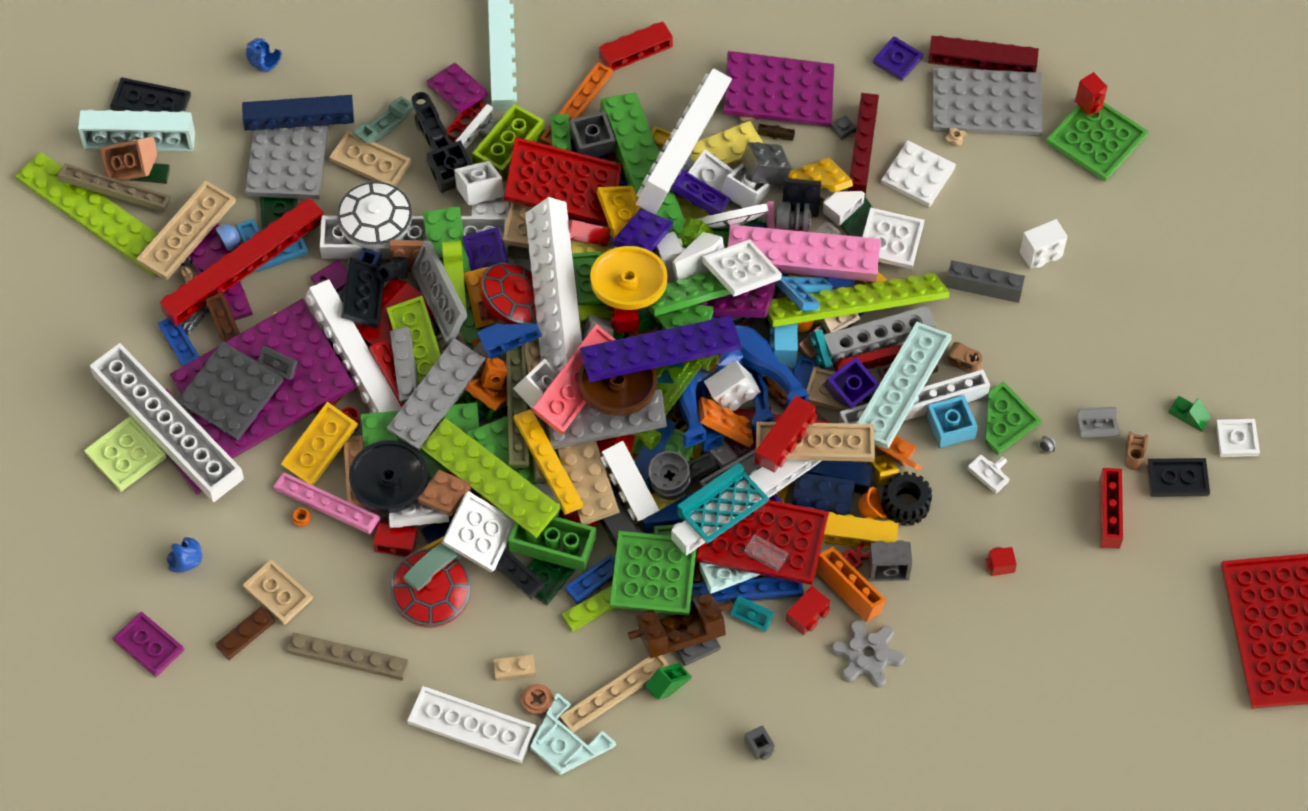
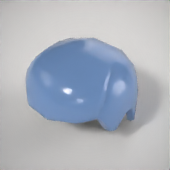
(229, 236)

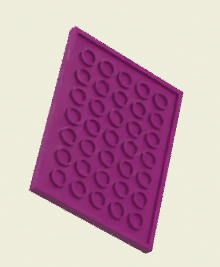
(316, 380)

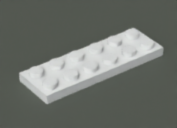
(471, 724)

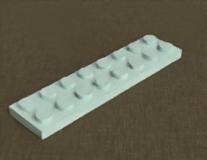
(904, 382)

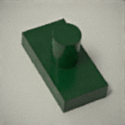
(158, 174)

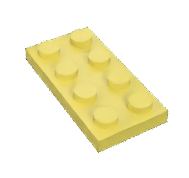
(728, 144)

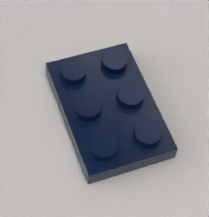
(824, 493)

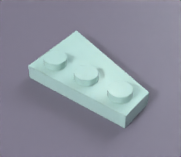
(722, 577)

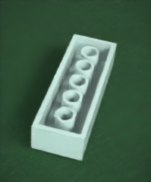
(170, 129)

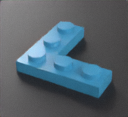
(296, 250)
(799, 287)

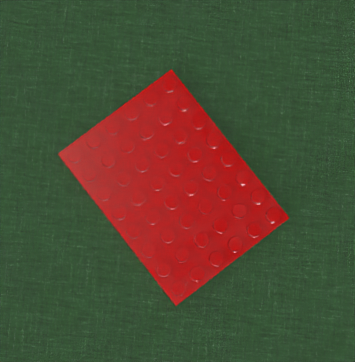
(1271, 626)

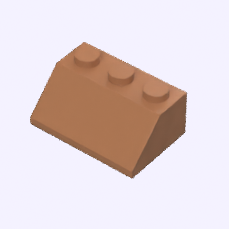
(129, 158)

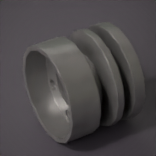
(793, 220)
(669, 464)

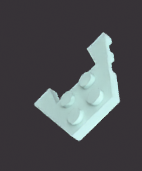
(560, 746)

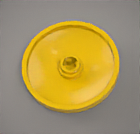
(628, 277)

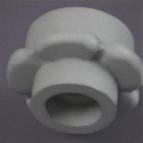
(1047, 445)

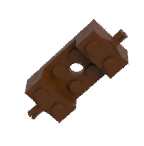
(701, 625)

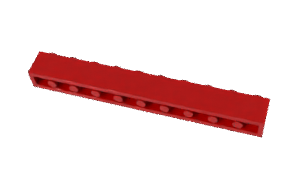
(242, 261)

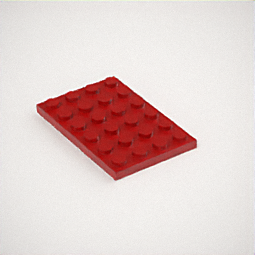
(557, 173)
(785, 525)

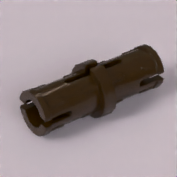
(776, 132)

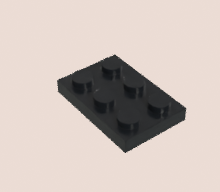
(1178, 477)

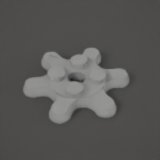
(861, 664)

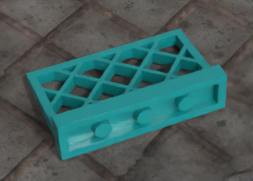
(710, 493)

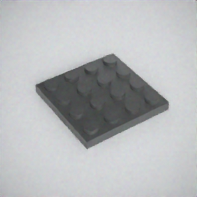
(230, 390)

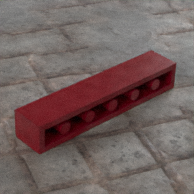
(982, 55)
(863, 141)

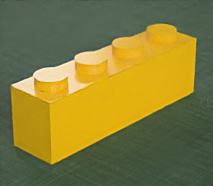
(853, 531)

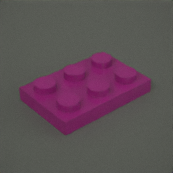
(457, 88)

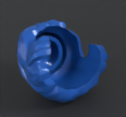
(260, 56)
(185, 556)

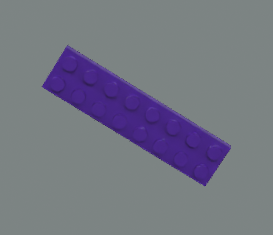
(660, 348)

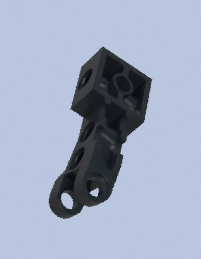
(444, 154)

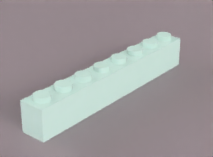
(501, 54)

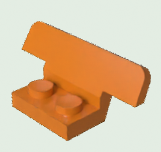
(900, 452)

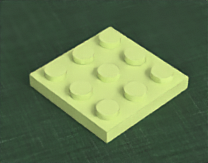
(125, 454)

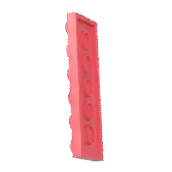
(562, 398)

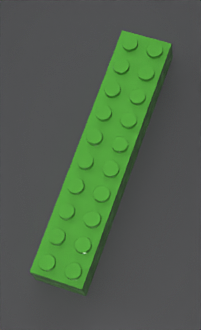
(637, 150)

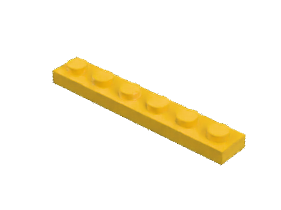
(548, 461)

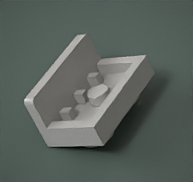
(1097, 422)

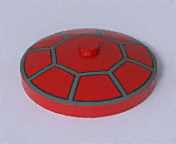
(509, 293)
(437, 601)

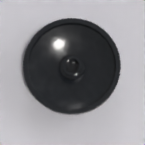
(388, 476)

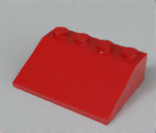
(393, 293)

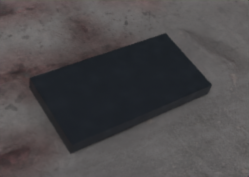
(145, 96)
(362, 293)

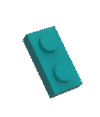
(822, 355)
(752, 613)

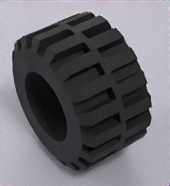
(906, 485)

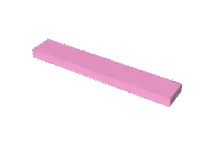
(326, 503)

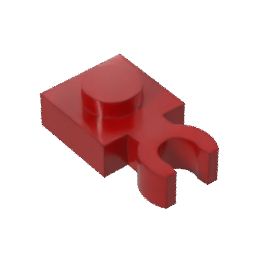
(855, 558)

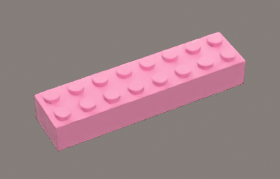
(813, 252)

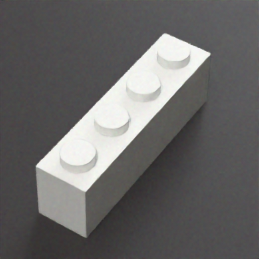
(630, 482)

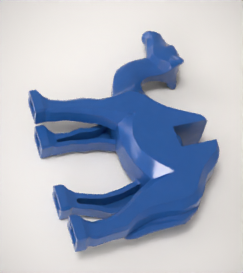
(757, 359)

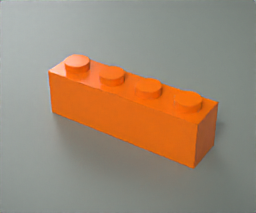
(850, 584)

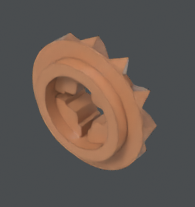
(537, 691)

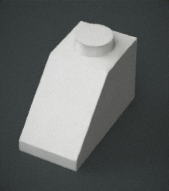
(842, 205)

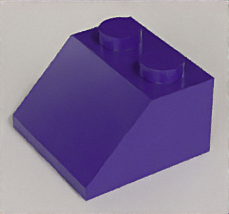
(851, 384)

